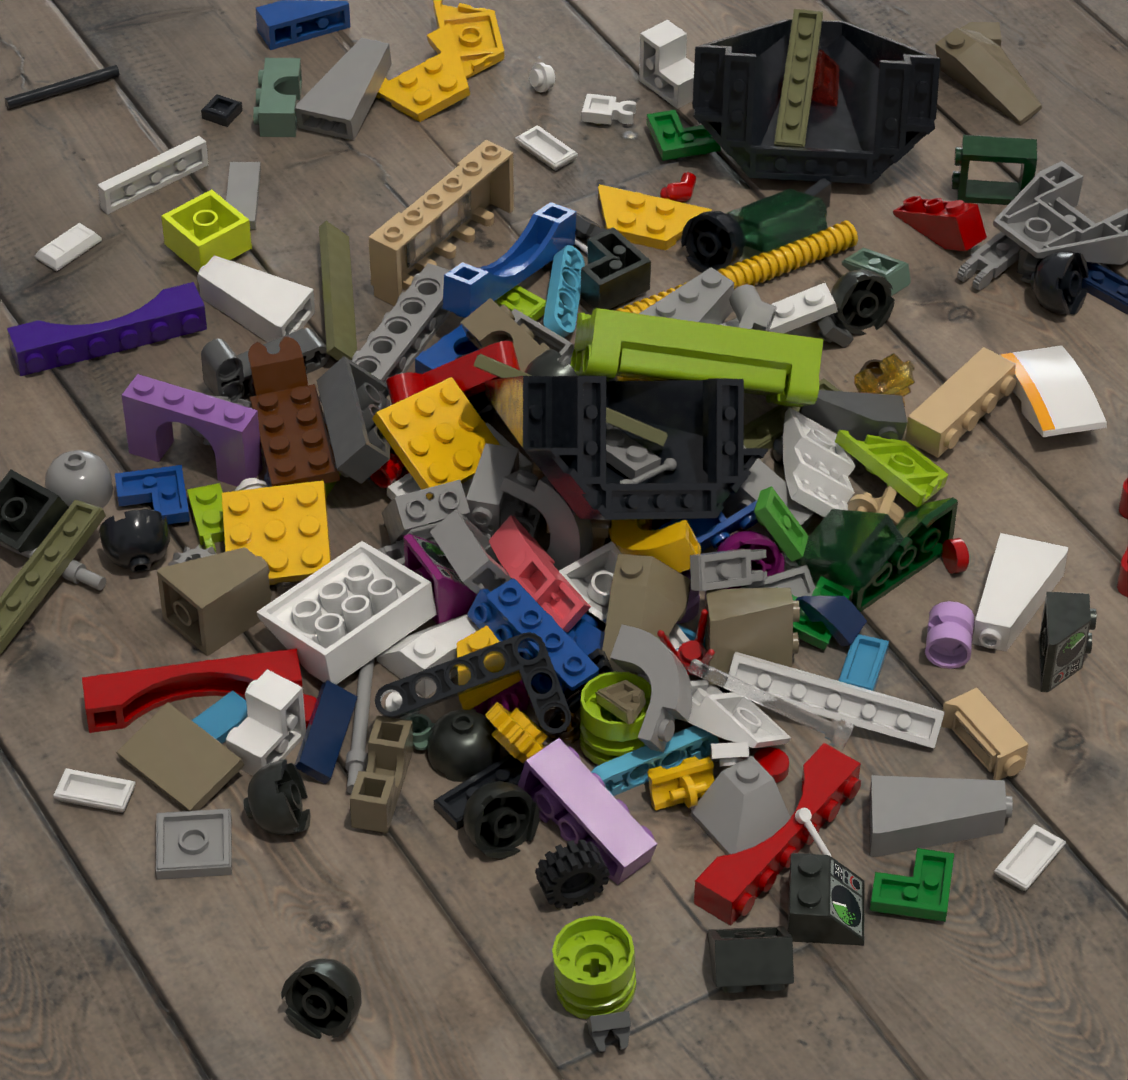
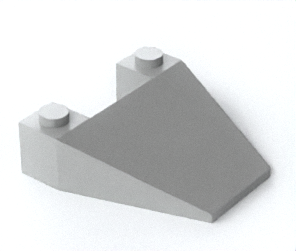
(1046, 222)

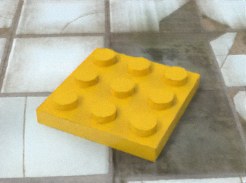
(436, 434)
(282, 526)

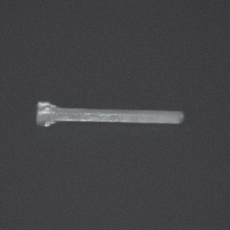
(834, 731)

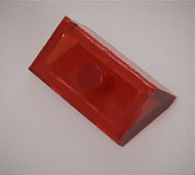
(826, 80)

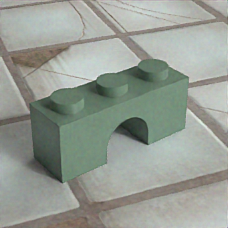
(277, 97)

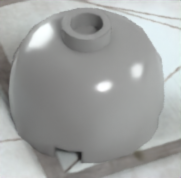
(80, 477)

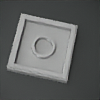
(193, 844)

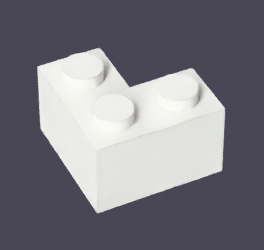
(665, 63)
(272, 725)

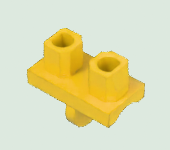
(680, 783)

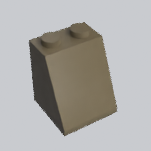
(214, 596)
(751, 623)

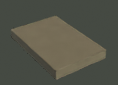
(180, 758)

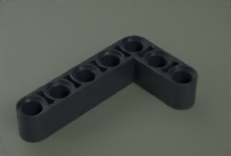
(480, 677)

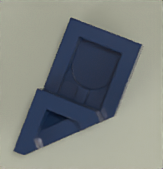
(836, 613)

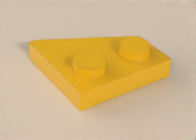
(493, 663)

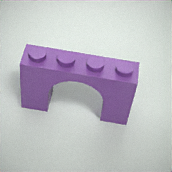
(229, 427)

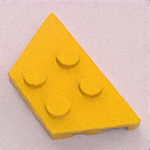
(475, 35)
(645, 218)

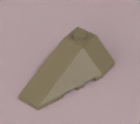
(987, 72)
(644, 597)

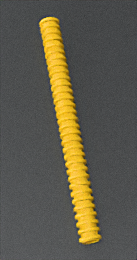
(776, 261)

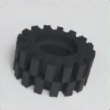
(572, 874)

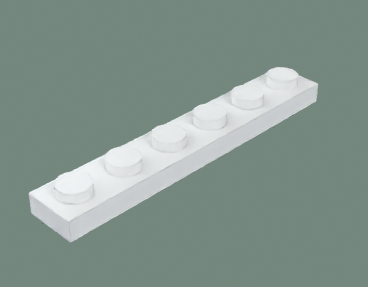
(841, 700)

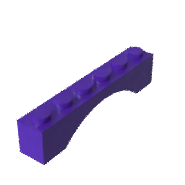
(47, 345)

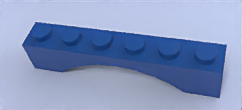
(543, 237)

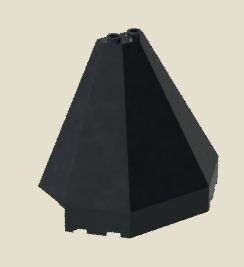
(880, 114)
(564, 433)

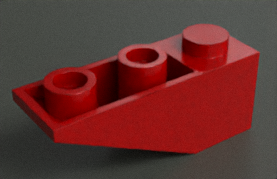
(947, 223)

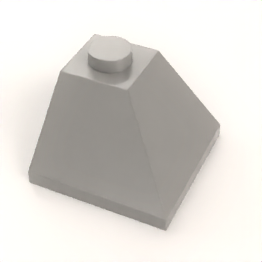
(741, 807)

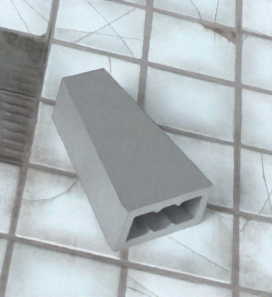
(346, 91)
(933, 811)

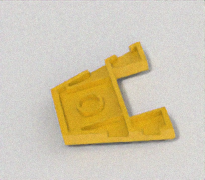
(431, 84)

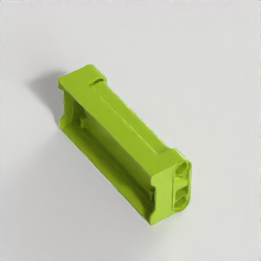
(675, 349)

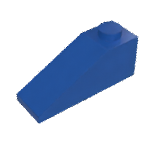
(300, 20)

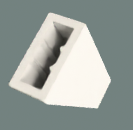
(255, 298)
(1016, 588)

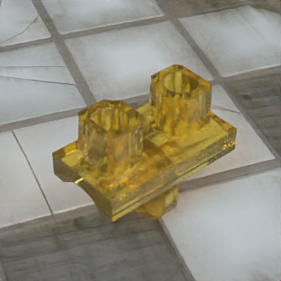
(894, 381)

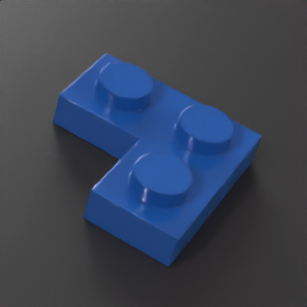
(157, 485)

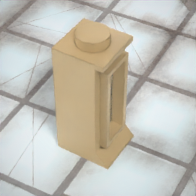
(986, 733)

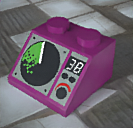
(449, 592)

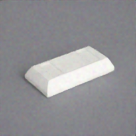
(546, 147)
(68, 247)
(94, 790)
(1029, 857)

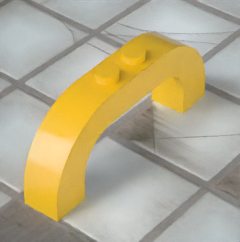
(669, 545)

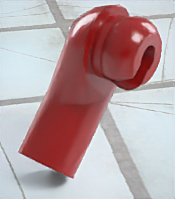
(680, 191)

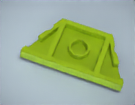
(897, 465)

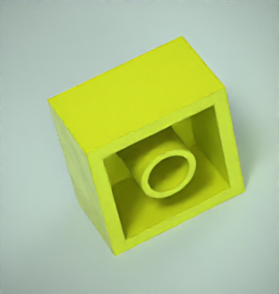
(206, 229)

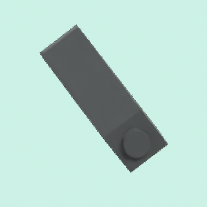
(859, 413)

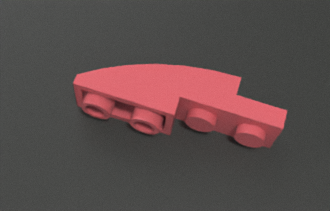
(535, 572)

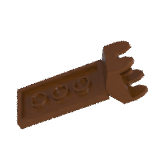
(290, 417)

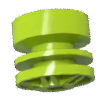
(603, 733)
(594, 967)

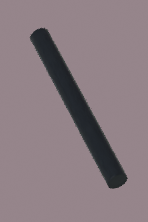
(62, 87)

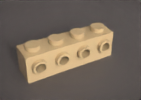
(961, 402)

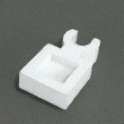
(604, 109)
(729, 753)

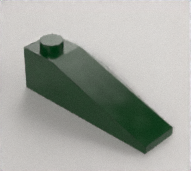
(923, 536)

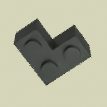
(613, 271)

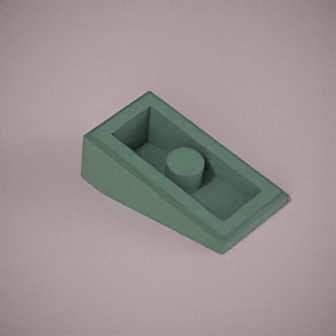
(892, 269)

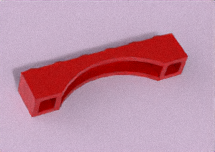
(122, 697)
(737, 879)

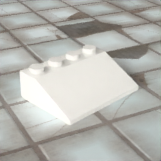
(349, 612)

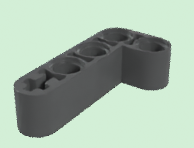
(231, 373)

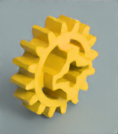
(516, 732)

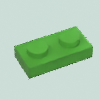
(781, 524)

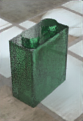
(780, 219)
(850, 546)

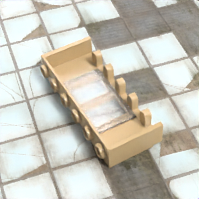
(439, 214)

